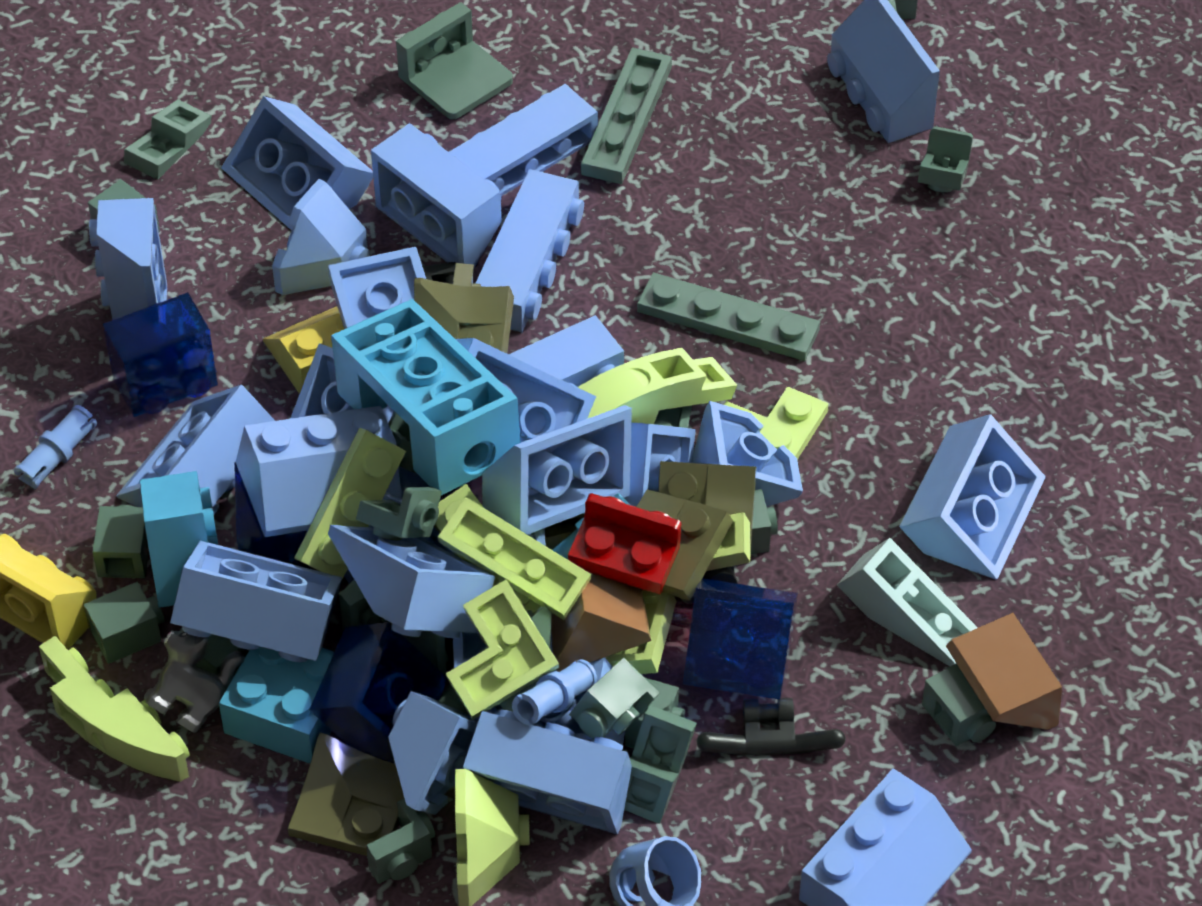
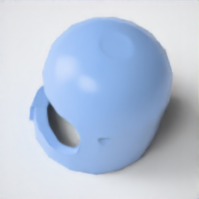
(661, 854)

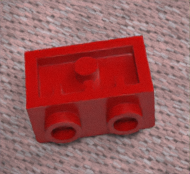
(626, 543)

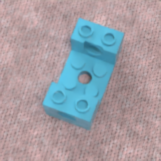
(453, 405)

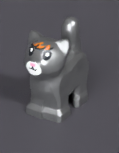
(191, 684)

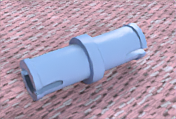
(55, 446)
(554, 692)

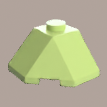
(486, 834)

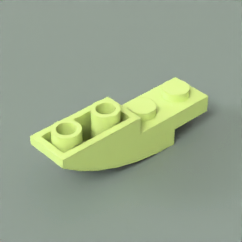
(659, 383)
(111, 723)

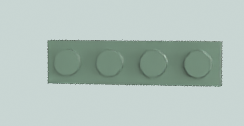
(626, 116)
(728, 316)

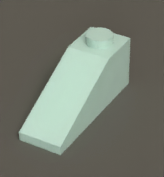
(905, 600)

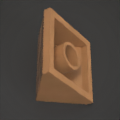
(601, 623)
(1008, 674)

